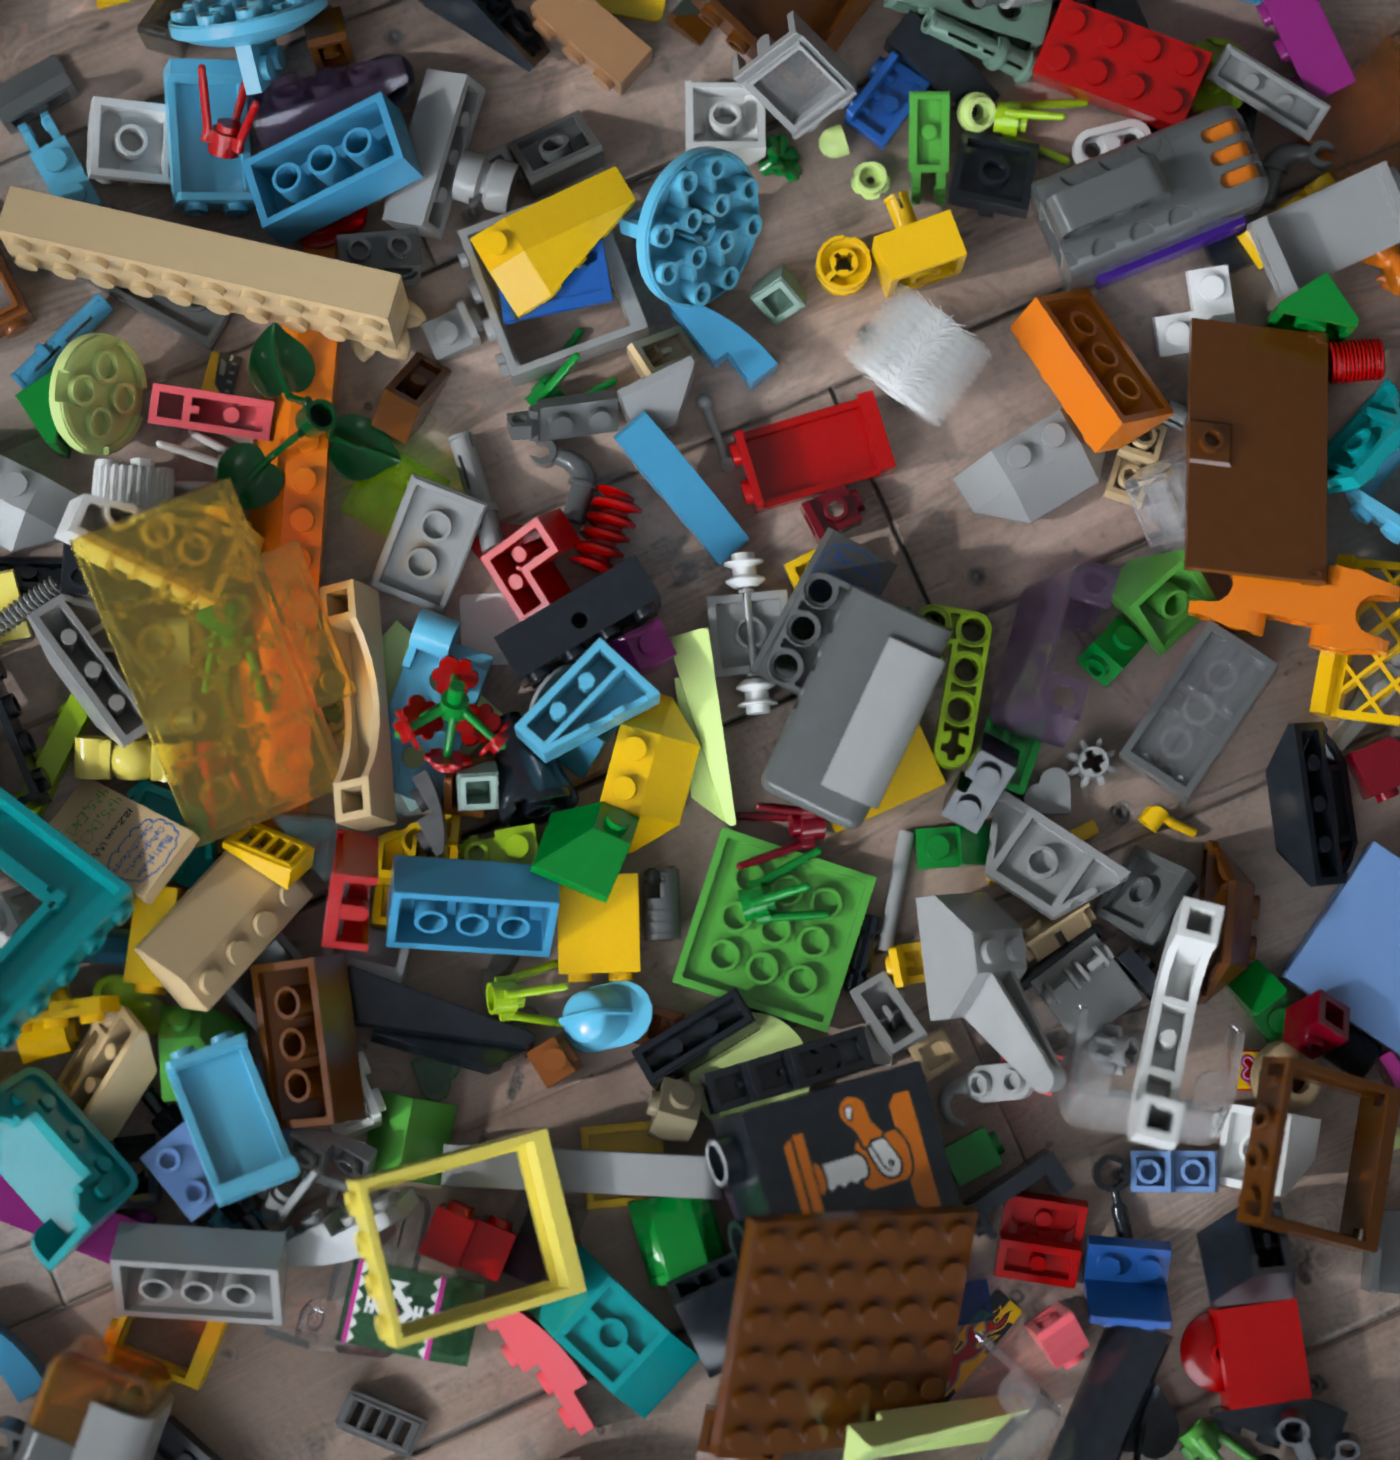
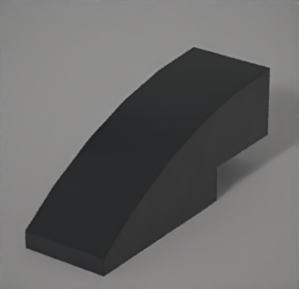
(937, 62)

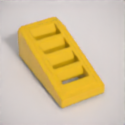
(283, 872)

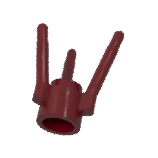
(801, 824)

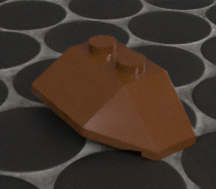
(1227, 885)

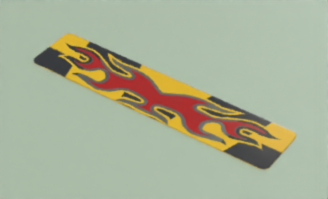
(969, 1351)

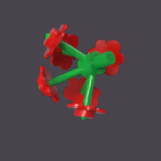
(471, 721)

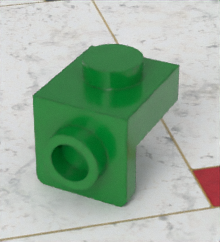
(1111, 651)

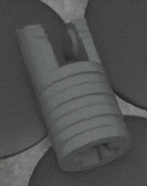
(662, 904)

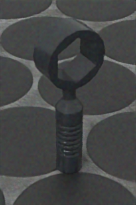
(1118, 1209)

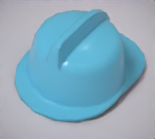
(607, 1016)

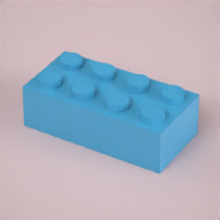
(332, 169)
(470, 907)

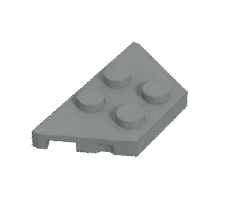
(1044, 861)

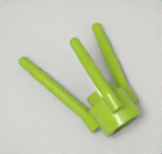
(1013, 115)
(506, 996)

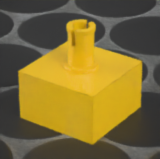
(916, 249)

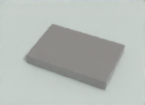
(428, 543)

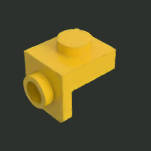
(905, 964)

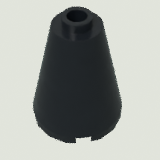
(527, 784)

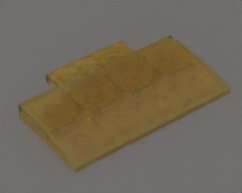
(220, 657)

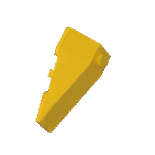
(546, 241)

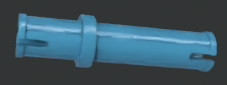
(94, 311)

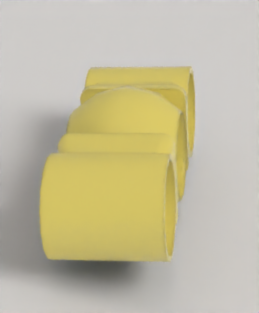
(103, 759)

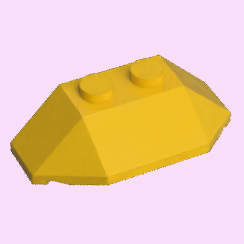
(652, 770)

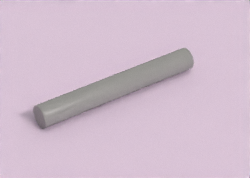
(895, 890)

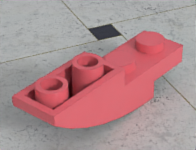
(560, 1372)

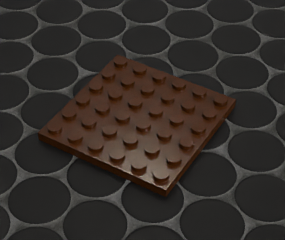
(838, 1324)

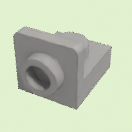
(453, 332)

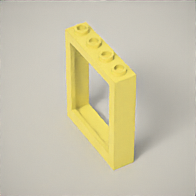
(549, 1219)

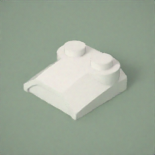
(725, 118)
(127, 142)

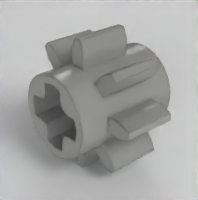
(1089, 774)
(1116, 1046)

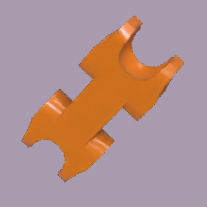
(1325, 609)

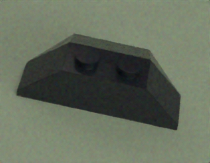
(1312, 804)

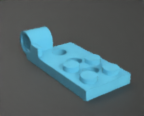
(429, 642)

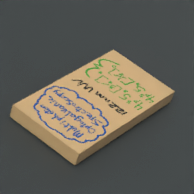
(125, 837)

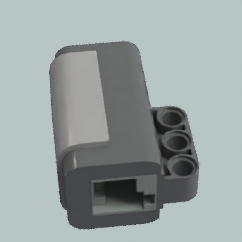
(858, 700)

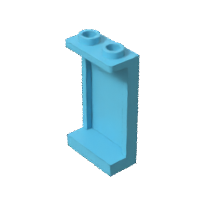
(196, 176)
(230, 1118)

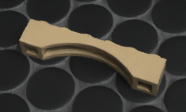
(365, 775)

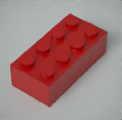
(1121, 66)

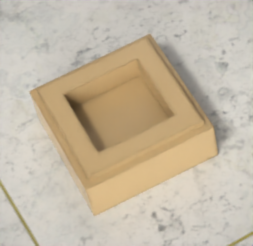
(935, 1054)

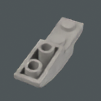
(330, 1235)

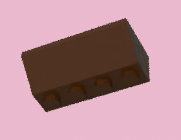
(308, 1041)

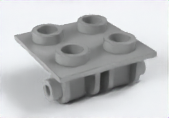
(1089, 977)

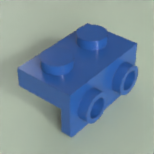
(884, 102)

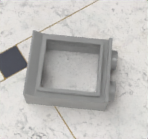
(797, 77)

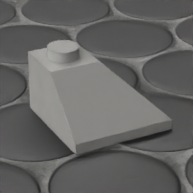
(660, 395)

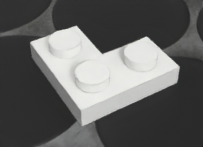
(1209, 299)

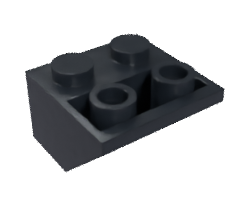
(1246, 1262)

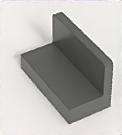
(33, 92)
(1382, 1269)

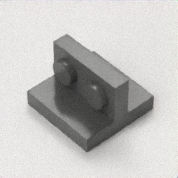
(1148, 899)

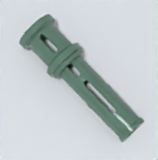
(995, 51)

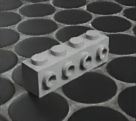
(440, 134)

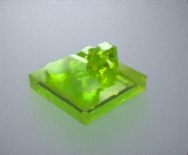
(378, 498)

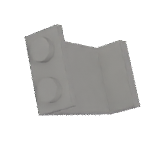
(1329, 229)

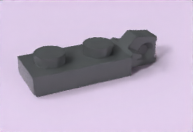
(566, 417)

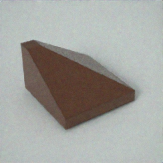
(687, 22)

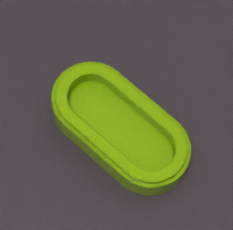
(143, 1005)

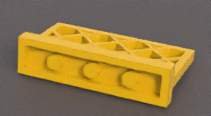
(1333, 669)

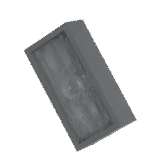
(1198, 712)

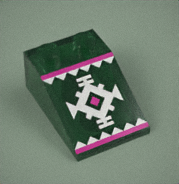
(416, 1295)

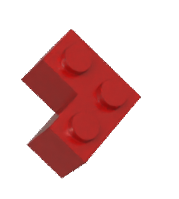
(525, 564)
(468, 1241)

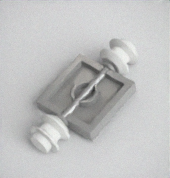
(741, 627)

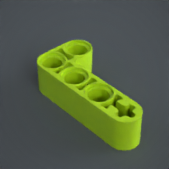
(956, 689)

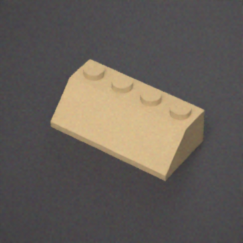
(218, 930)

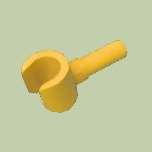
(1155, 816)

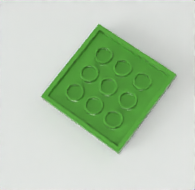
(779, 965)

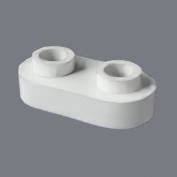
(1107, 137)

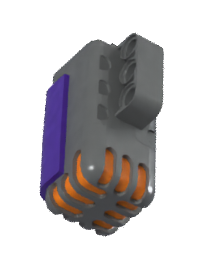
(1151, 199)

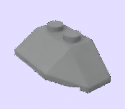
(1032, 472)
(29, 506)
(87, 664)

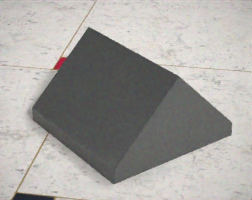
(557, 154)

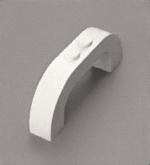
(1154, 1105)

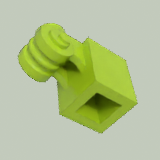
(509, 845)

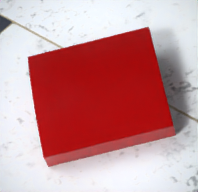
(1041, 1239)

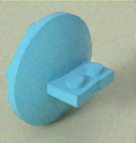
(248, 27)
(696, 226)

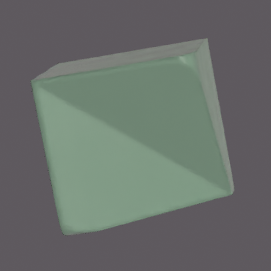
(778, 295)
(478, 787)

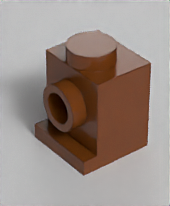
(554, 1060)

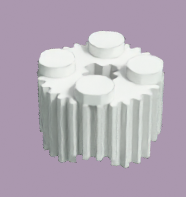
(134, 483)

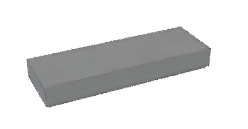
(1268, 92)

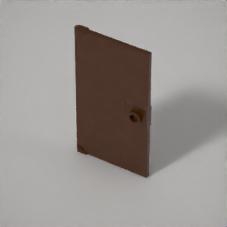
(1257, 452)

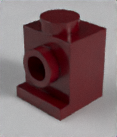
(818, 518)

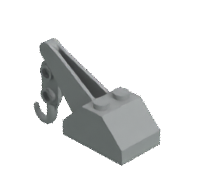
(974, 972)

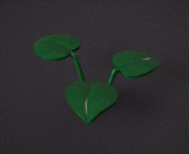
(285, 366)

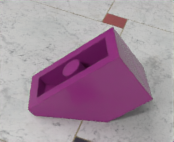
(645, 647)

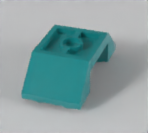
(617, 1338)

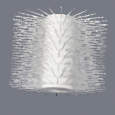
(918, 355)

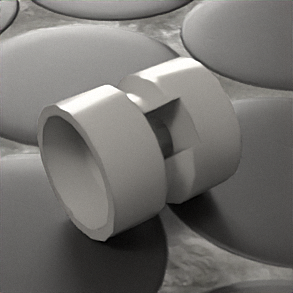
(485, 182)

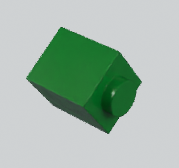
(974, 1155)

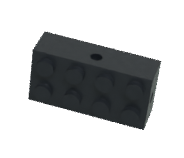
(606, 606)

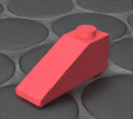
(210, 411)
(1058, 1336)

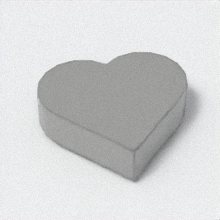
(1051, 793)

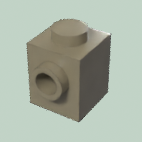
(674, 1111)

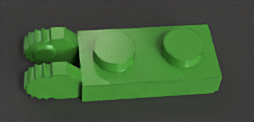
(928, 141)

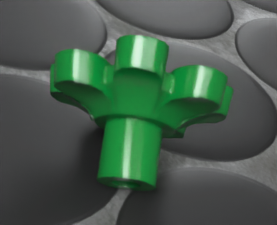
(781, 159)

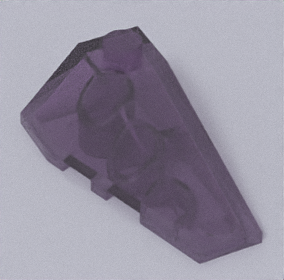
(299, 103)

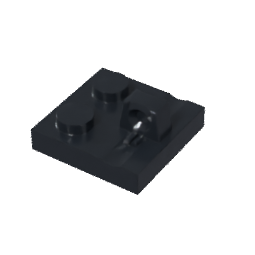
(993, 174)

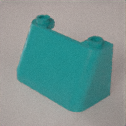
(58, 1164)

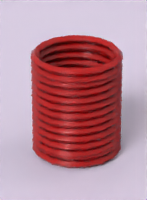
(1356, 360)

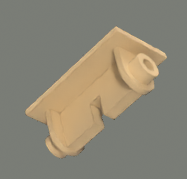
(1040, 931)

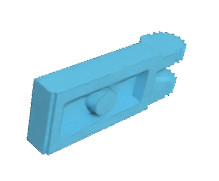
(59, 164)

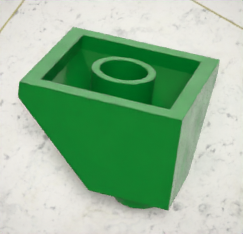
(585, 848)

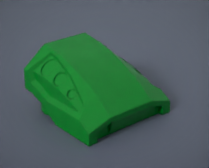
(675, 1235)

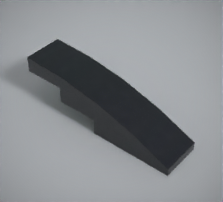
(786, 1070)

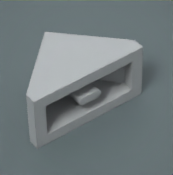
(887, 1014)

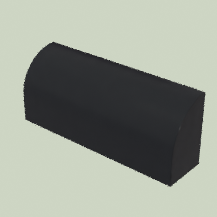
(1111, 1394)

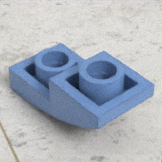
(1174, 1171)

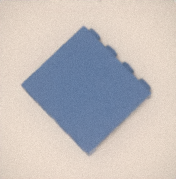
(1356, 947)

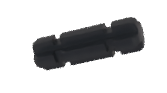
(863, 952)

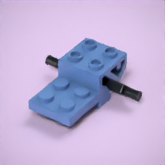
(180, 1170)

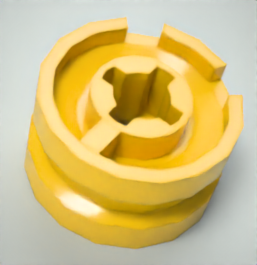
(845, 281)

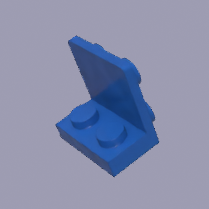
(1127, 1282)

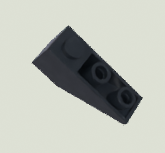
(1325, 1423)

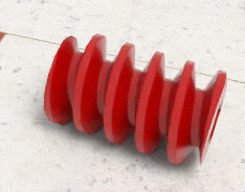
(606, 529)

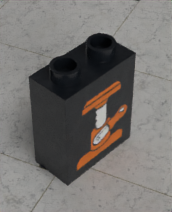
(834, 1151)

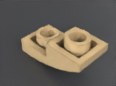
(1131, 459)

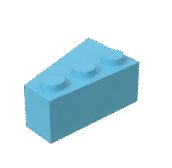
(585, 702)

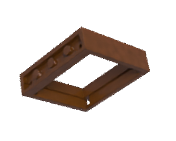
(1368, 1163)

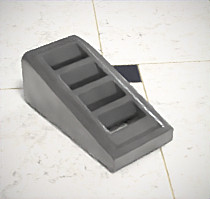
(374, 1436)

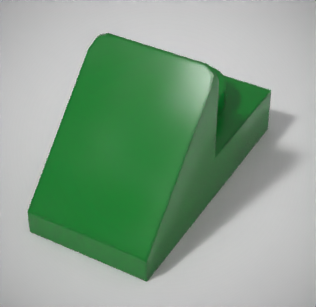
(951, 847)
(1262, 999)

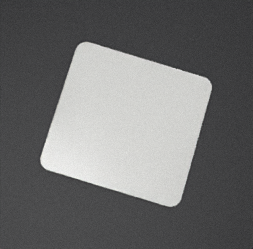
(483, 619)

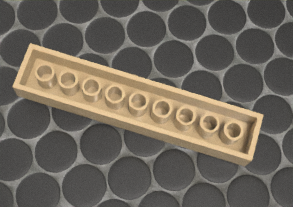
(204, 268)

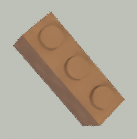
(595, 39)

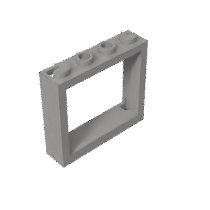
(496, 329)

